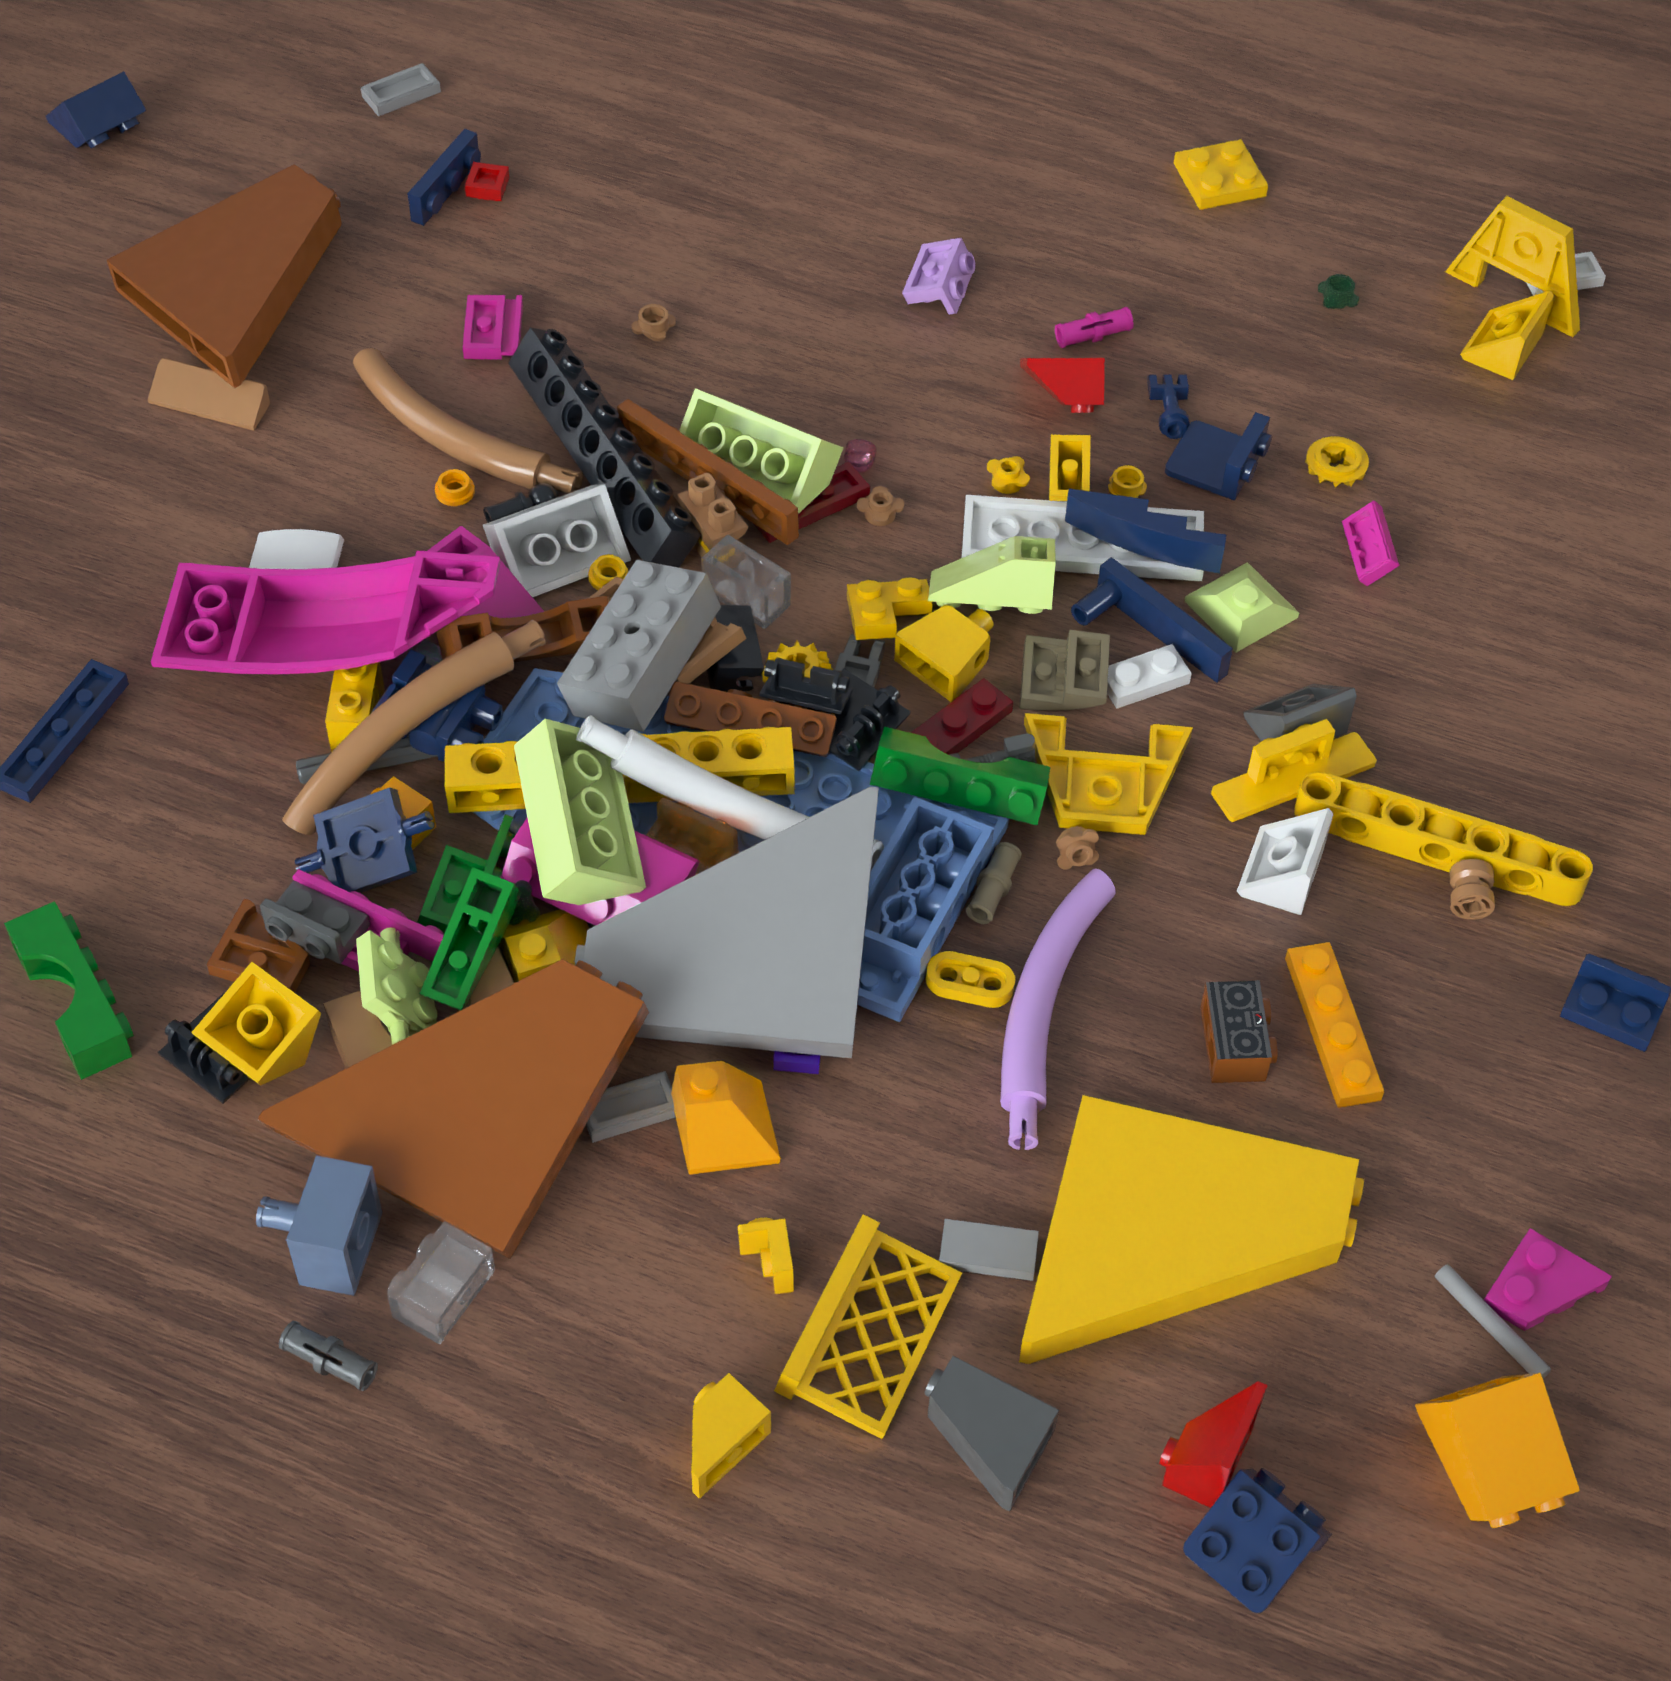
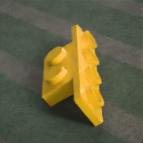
(1282, 763)

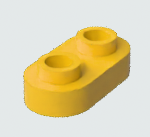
(970, 978)

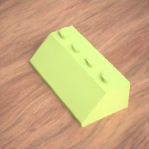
(767, 450)
(577, 817)

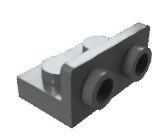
(314, 922)

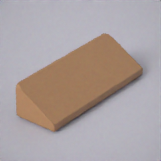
(208, 395)

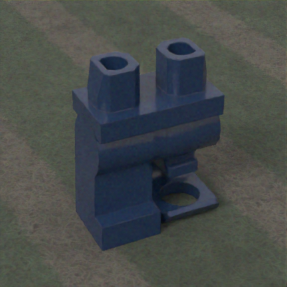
(451, 724)

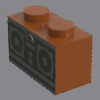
(1237, 1031)

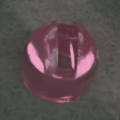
(860, 454)

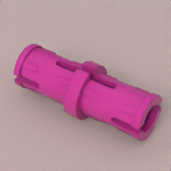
(1094, 327)

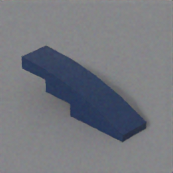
(1150, 534)

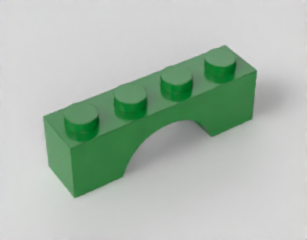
(999, 788)
(89, 1027)

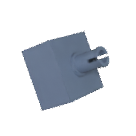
(330, 1225)

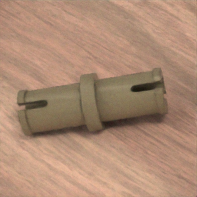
(993, 883)

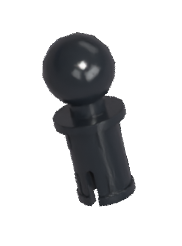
(537, 495)

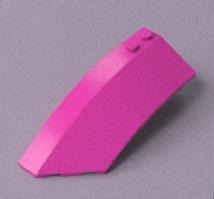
(315, 617)

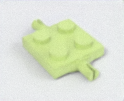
(392, 985)

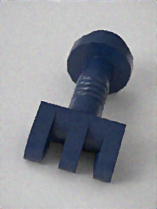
(1172, 421)

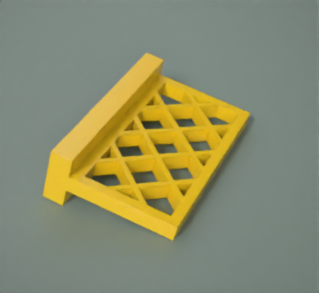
(828, 1318)

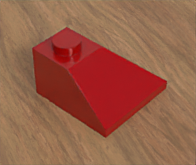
(1070, 380)
(1211, 1447)

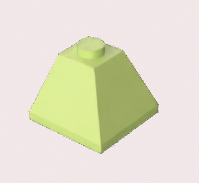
(1241, 607)

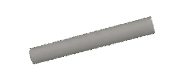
(1491, 1321)

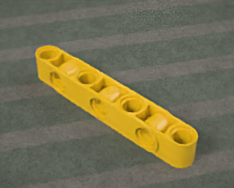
(1445, 837)

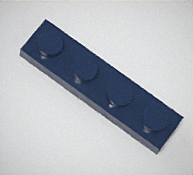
(61, 730)

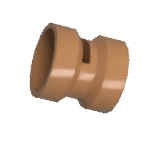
(1471, 896)

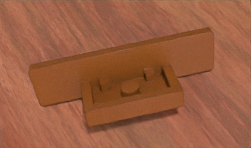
(737, 710)

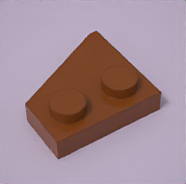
(249, 942)

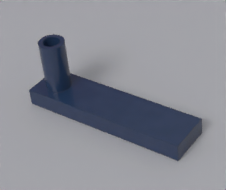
(1157, 615)

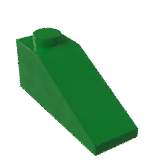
(471, 938)

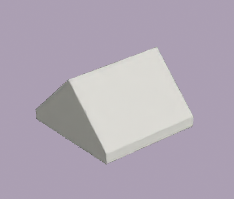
(1286, 861)

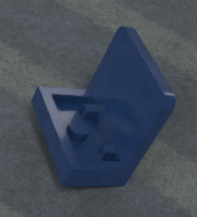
(1219, 458)
(1255, 1538)

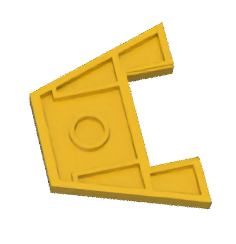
(1529, 249)
(1106, 788)

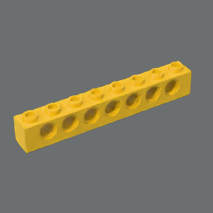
(755, 759)

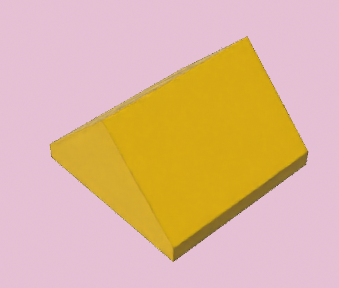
(1509, 335)
(260, 1026)

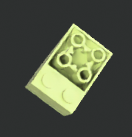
(1005, 574)

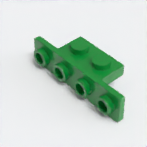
(453, 875)

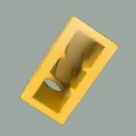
(945, 649)

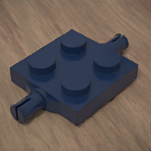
(365, 842)

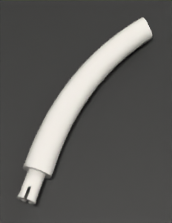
(690, 784)

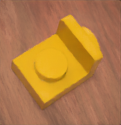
(770, 1240)

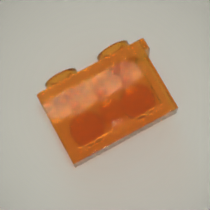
(694, 834)

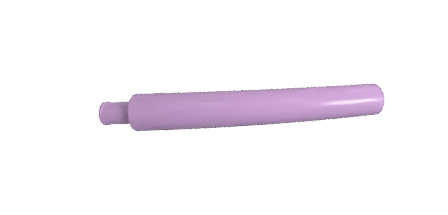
(1033, 1002)

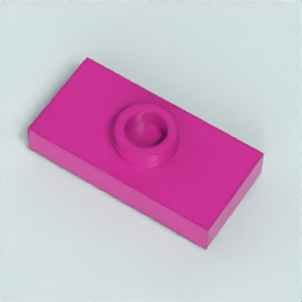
(1370, 543)

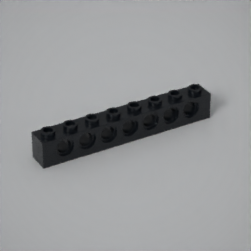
(604, 447)

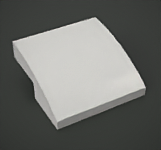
(296, 549)

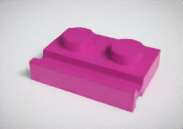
(492, 326)

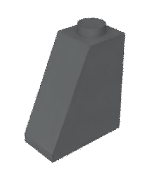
(990, 1426)

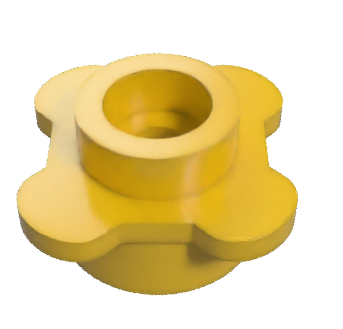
(1008, 474)

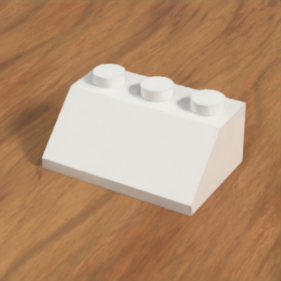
(558, 539)

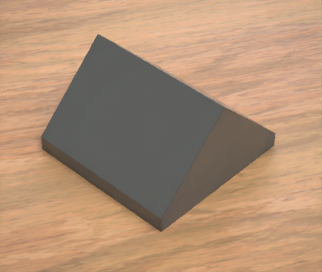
(1303, 707)

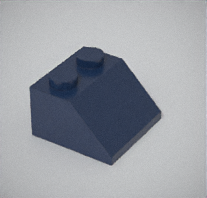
(98, 111)

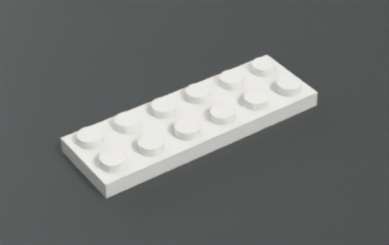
(1000, 518)

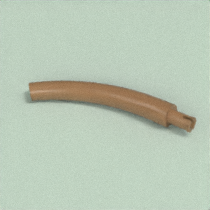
(456, 438)
(403, 712)

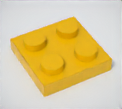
(1220, 174)

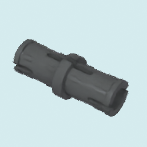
(303, 1342)

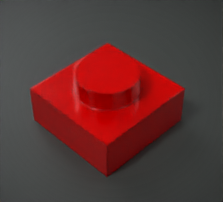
(487, 181)

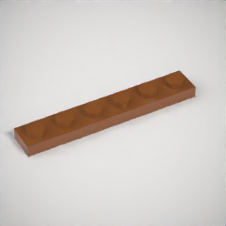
(690, 459)

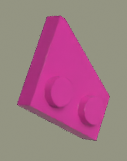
(1542, 1281)

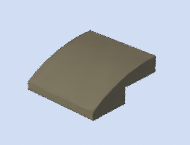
(1065, 672)

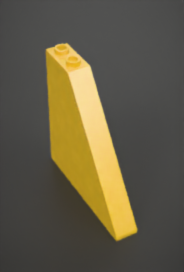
(1176, 1219)

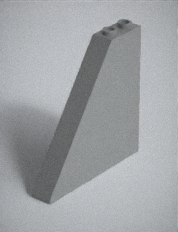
(756, 944)

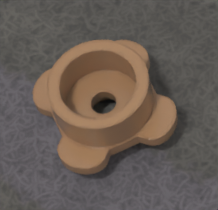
(653, 322)
(880, 506)
(1077, 847)

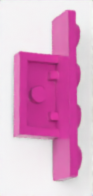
(413, 936)

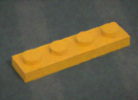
(1334, 1025)

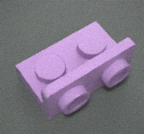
(940, 273)

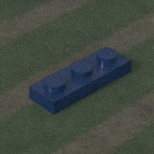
(443, 177)

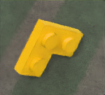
(877, 603)

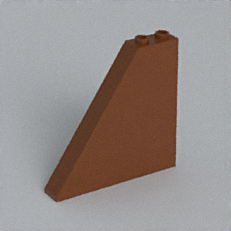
(232, 268)
(479, 1104)

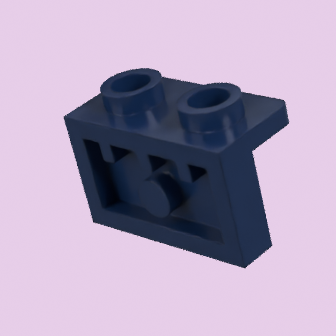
(1616, 1002)

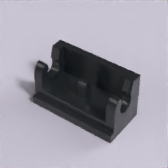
(743, 659)

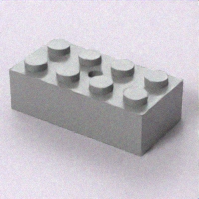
(639, 645)

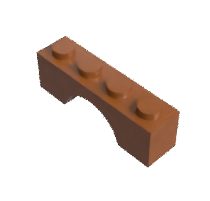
(563, 628)

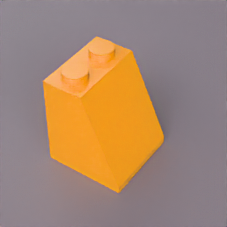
(1501, 1447)

